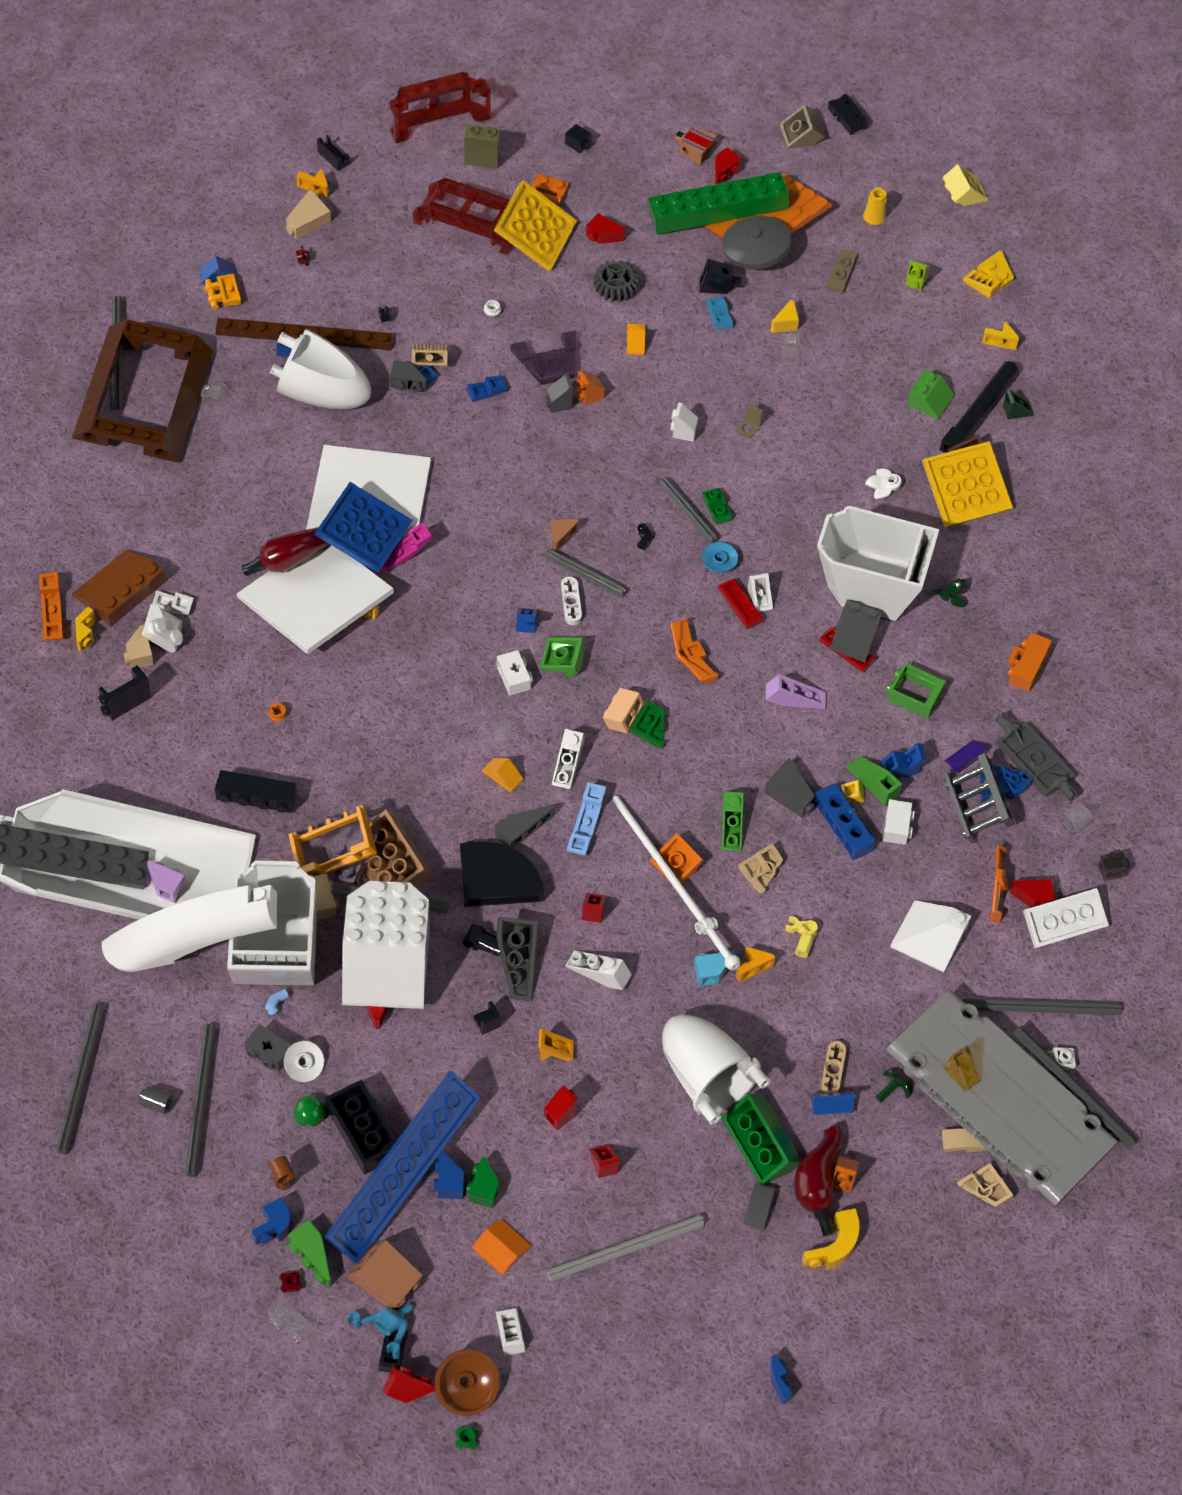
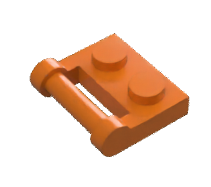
(551, 186)

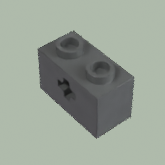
(265, 1039)

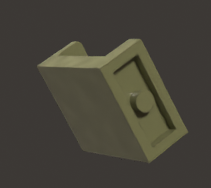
(481, 146)

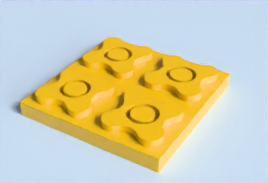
(535, 225)
(967, 484)

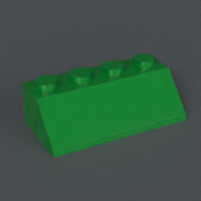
(761, 1138)

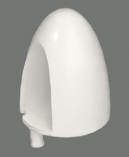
(320, 374)
(709, 1065)

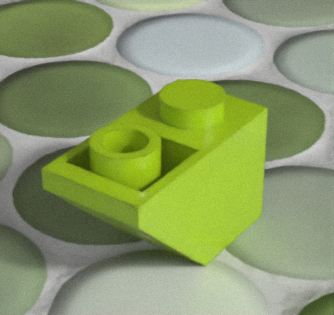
(917, 274)

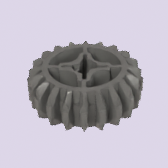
(616, 284)

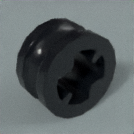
(384, 314)

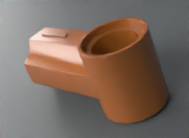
(282, 1172)

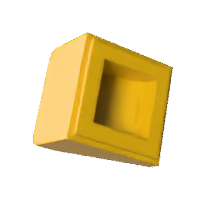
(854, 791)

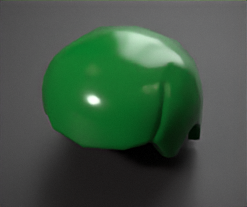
(309, 1111)

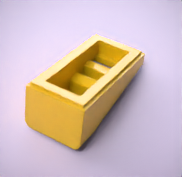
(988, 291)

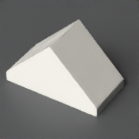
(760, 592)

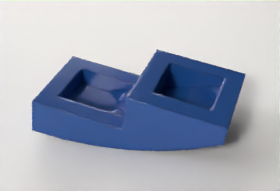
(490, 387)

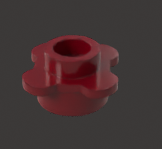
(302, 256)
(294, 1286)

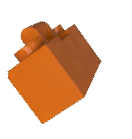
(1033, 654)

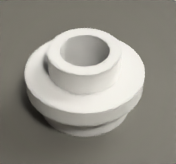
(492, 308)

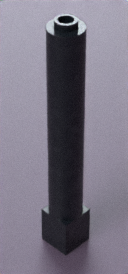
(980, 406)

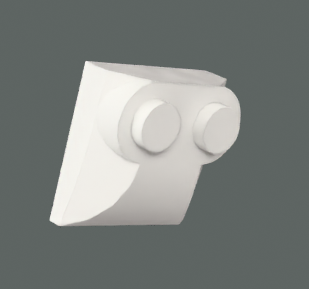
(163, 629)

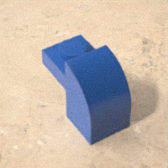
(906, 763)
(277, 1223)

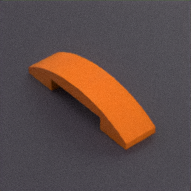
(51, 606)

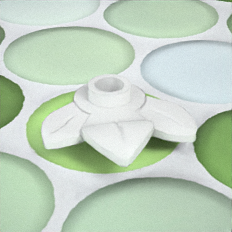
(883, 483)

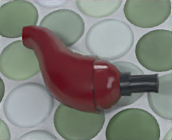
(286, 552)
(815, 1178)

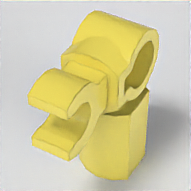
(808, 931)

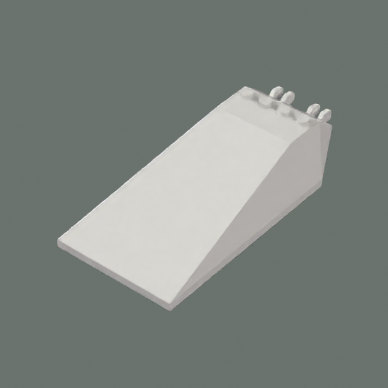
(201, 851)

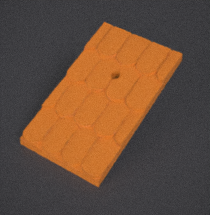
(803, 207)

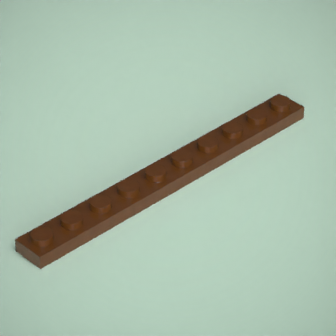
(272, 330)

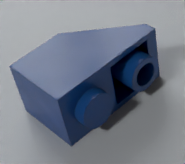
(449, 1179)

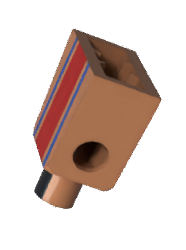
(696, 144)

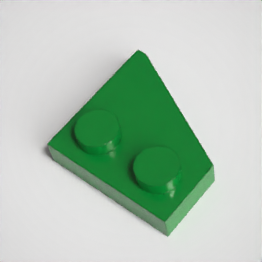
(650, 724)

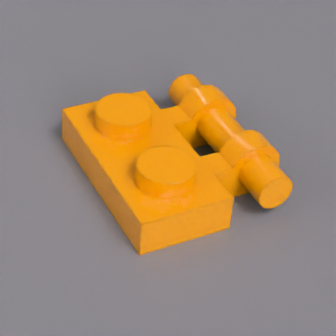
(228, 291)

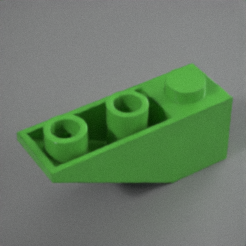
(876, 779)
(732, 820)
(309, 1245)

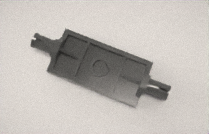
(1032, 754)

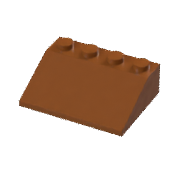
(120, 586)

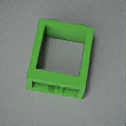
(922, 678)

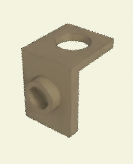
(753, 417)

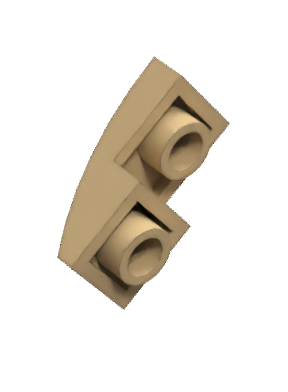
(960, 1140)

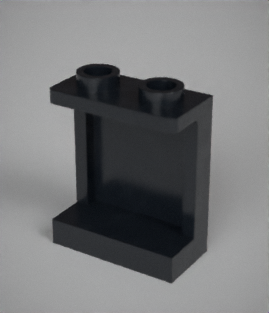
(126, 696)

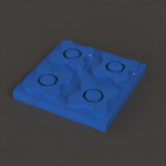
(363, 527)

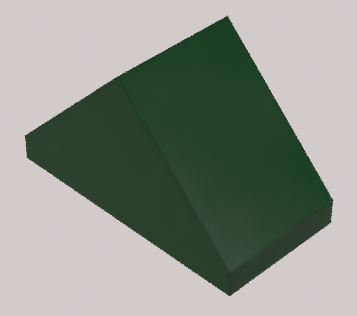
(1016, 406)

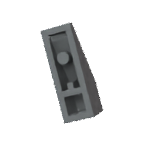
(521, 825)

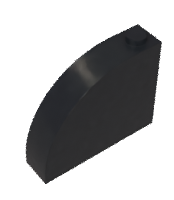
(497, 875)

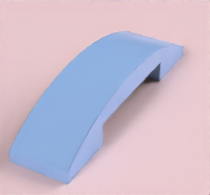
(586, 819)

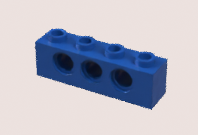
(855, 846)

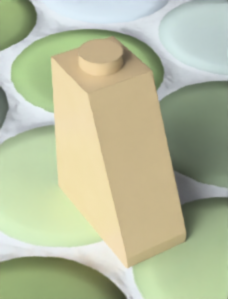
(307, 216)

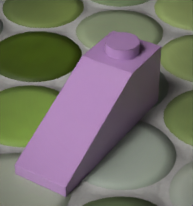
(792, 693)

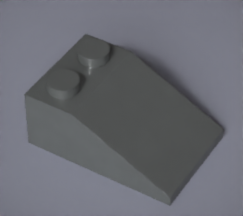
(855, 630)

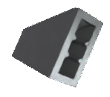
(790, 789)

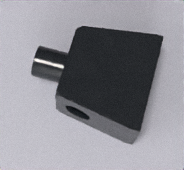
(717, 278)

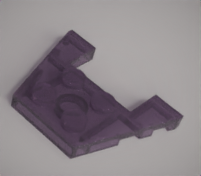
(549, 365)

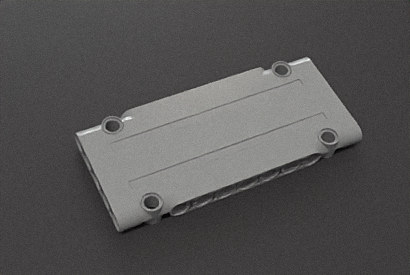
(1014, 1108)

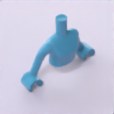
(387, 1322)

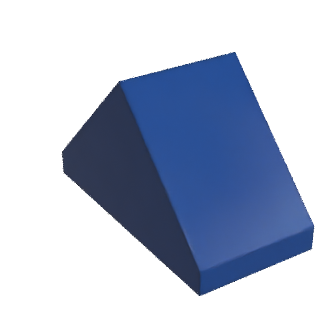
(216, 267)

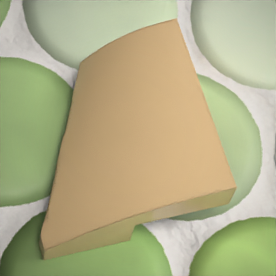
(766, 863)
(993, 1191)

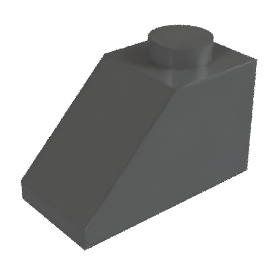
(560, 395)

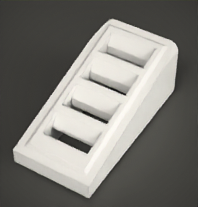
(512, 1344)

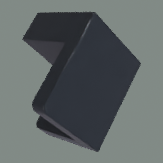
(488, 1019)

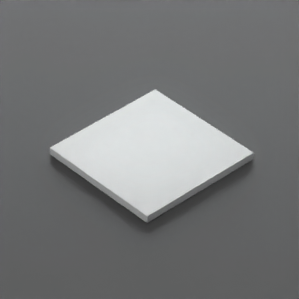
(390, 477)
(316, 597)

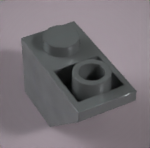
(406, 376)

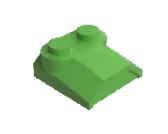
(563, 655)

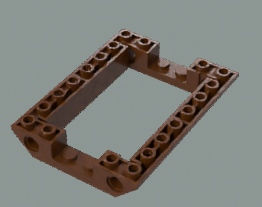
(156, 443)

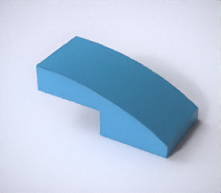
(719, 313)

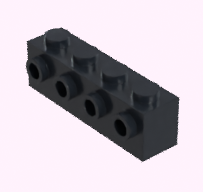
(256, 791)

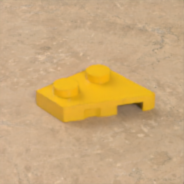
(998, 268)

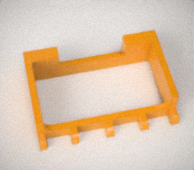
(358, 851)

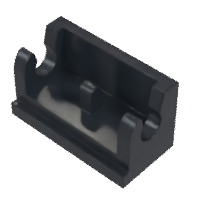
(332, 154)

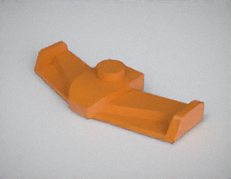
(691, 652)
(1000, 883)

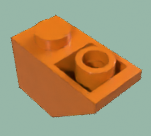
(589, 388)
(845, 1174)

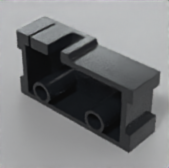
(848, 114)

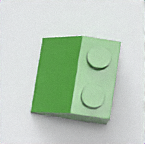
(930, 394)

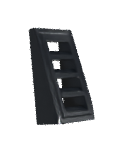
(387, 1366)

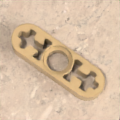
(839, 1062)

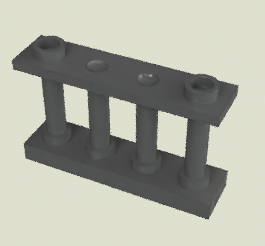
(997, 798)

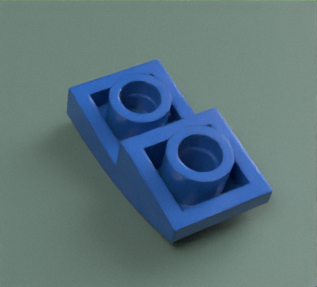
(778, 1373)

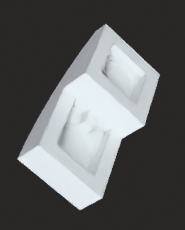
(177, 604)

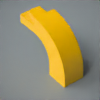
(847, 1230)

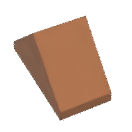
(562, 532)

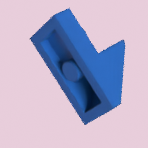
(526, 620)

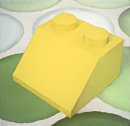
(964, 186)

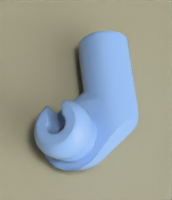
(273, 1000)

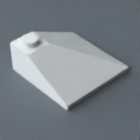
(931, 933)

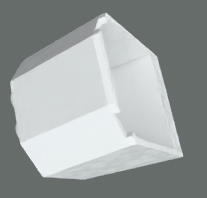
(875, 559)
(385, 946)
(282, 953)

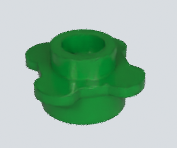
(462, 1432)

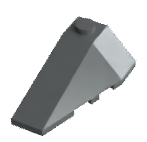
(517, 950)

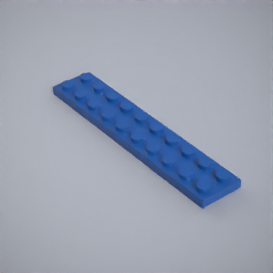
(402, 1167)

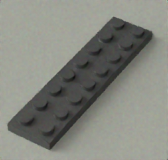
(73, 856)

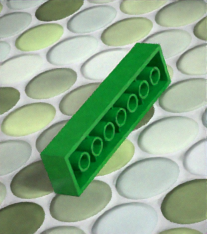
(718, 203)

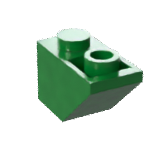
(484, 1186)

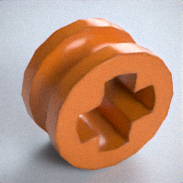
(275, 707)

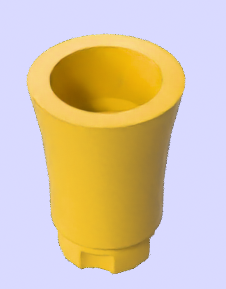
(876, 207)

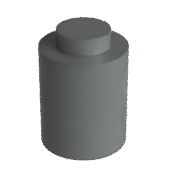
(155, 1099)

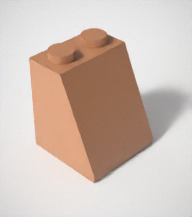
(385, 1274)

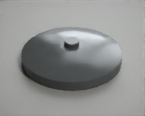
(756, 242)

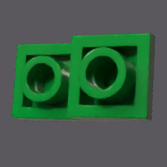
(717, 506)

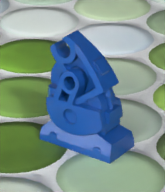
(1010, 780)

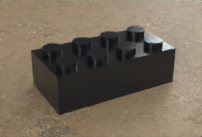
(361, 1125)

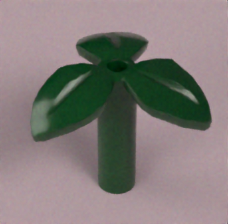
(954, 589)
(897, 1081)

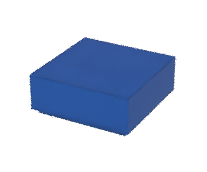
(428, 373)

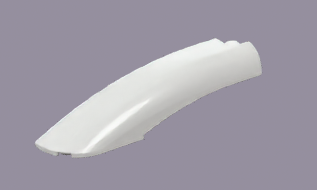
(191, 926)

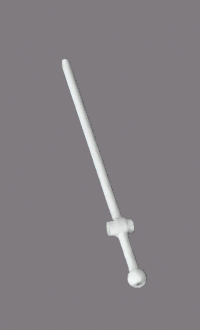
(704, 925)

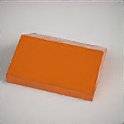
(679, 857)
(501, 1246)

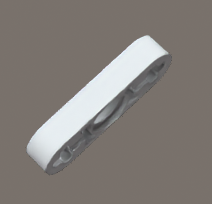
(568, 607)

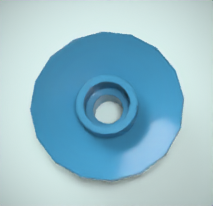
(720, 551)

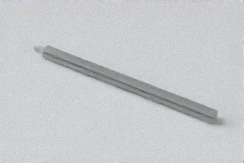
(625, 1247)

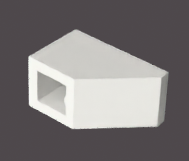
(684, 423)

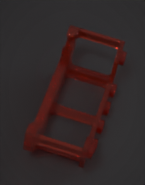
(434, 111)
(460, 218)

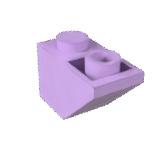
(166, 882)

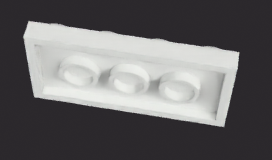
(1065, 918)

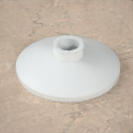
(313, 1061)

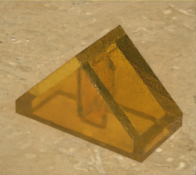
(963, 1069)

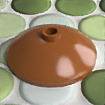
(478, 1391)

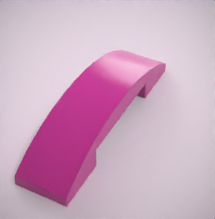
(408, 547)

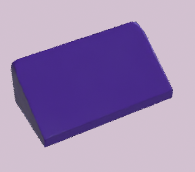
(966, 756)

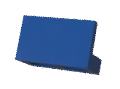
(832, 1102)

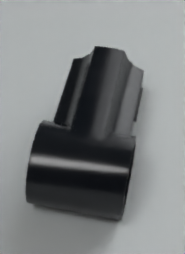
(479, 939)

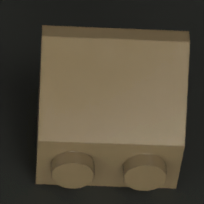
(802, 128)

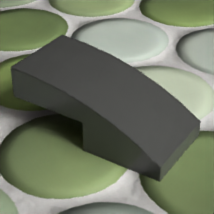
(759, 1206)

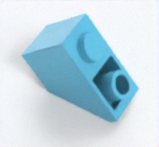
(710, 968)

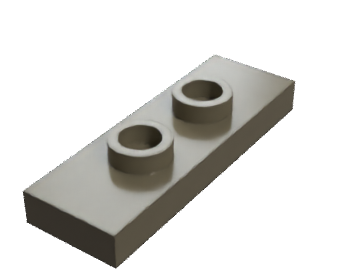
(841, 271)

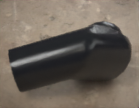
(645, 535)

